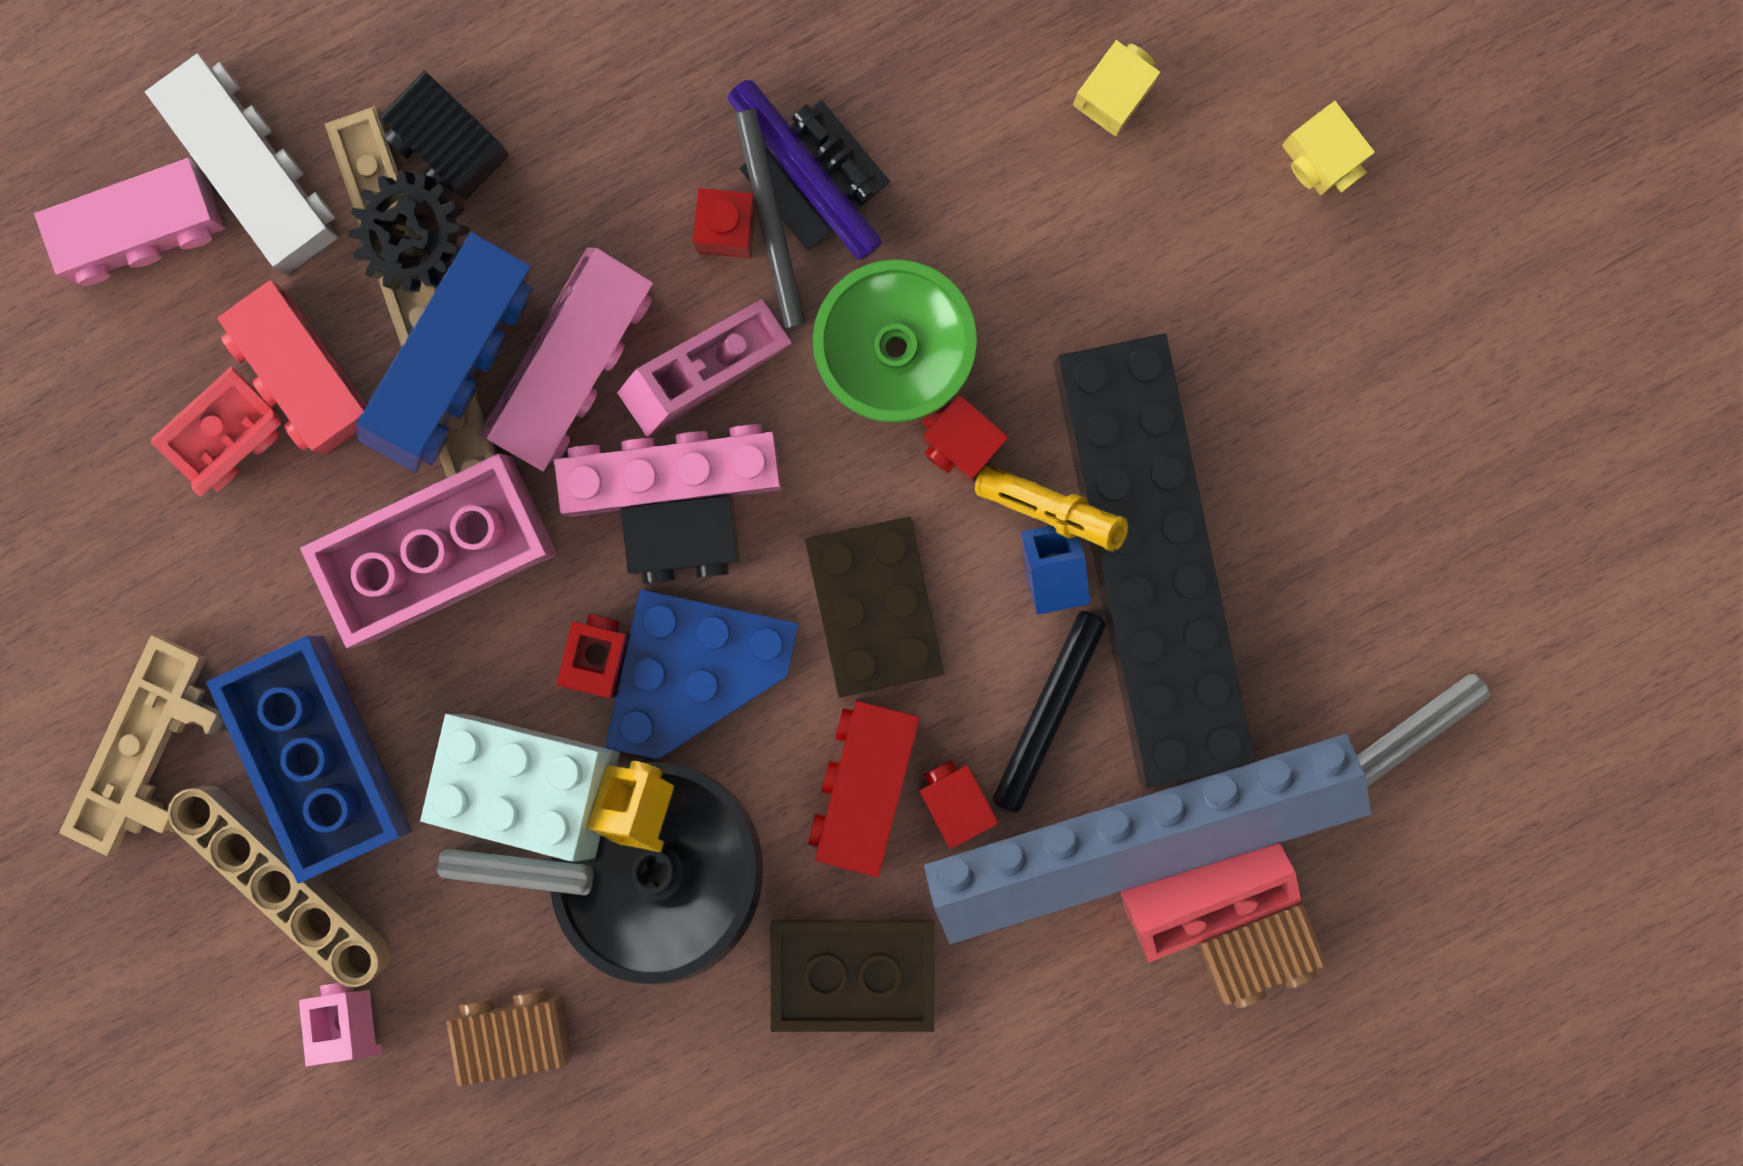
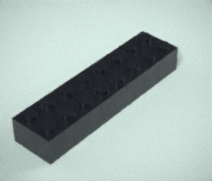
(1162, 580)

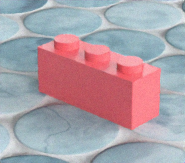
(293, 368)
(1210, 900)

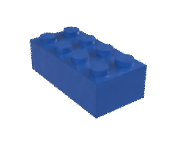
(443, 353)
(309, 757)

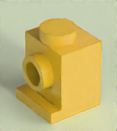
(631, 806)

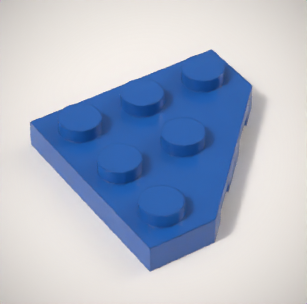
(690, 669)

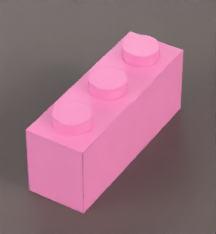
(130, 223)

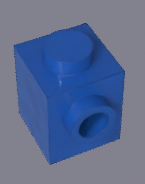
(1058, 578)

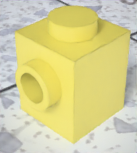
(1117, 86)
(1328, 151)

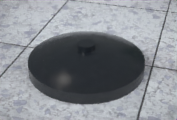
(676, 908)

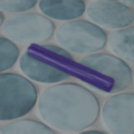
(807, 172)

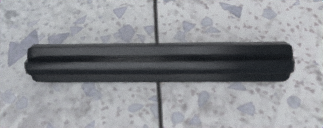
(1049, 711)

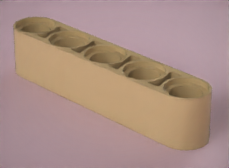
(253, 881)

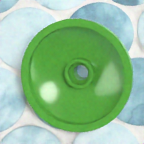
(886, 305)

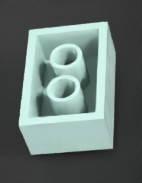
(516, 786)

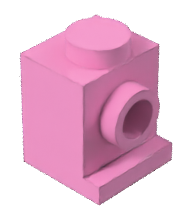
(338, 1025)

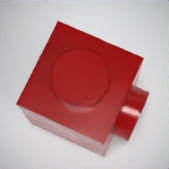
(961, 438)

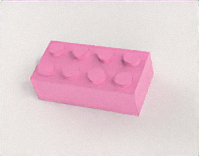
(428, 551)

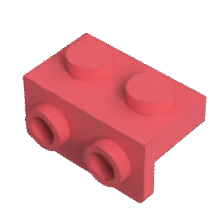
(218, 432)

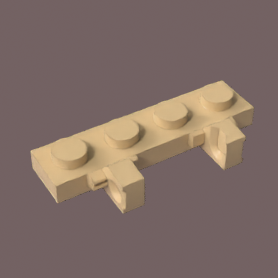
(117, 786)

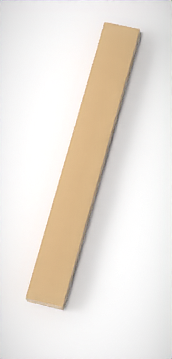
(363, 158)

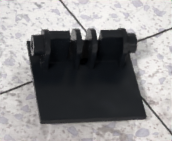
(839, 156)

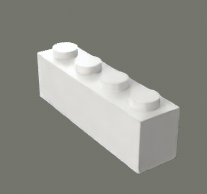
(242, 163)

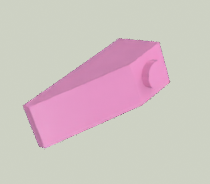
(702, 367)

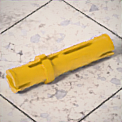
(1068, 514)

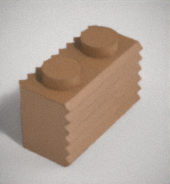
(1263, 955)
(509, 1037)

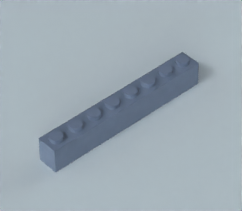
(1148, 838)

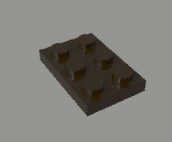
(874, 606)
(852, 975)

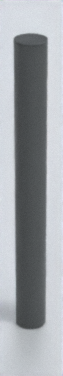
(770, 217)

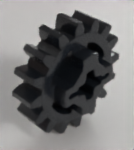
(416, 208)

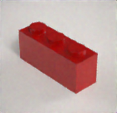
(864, 787)

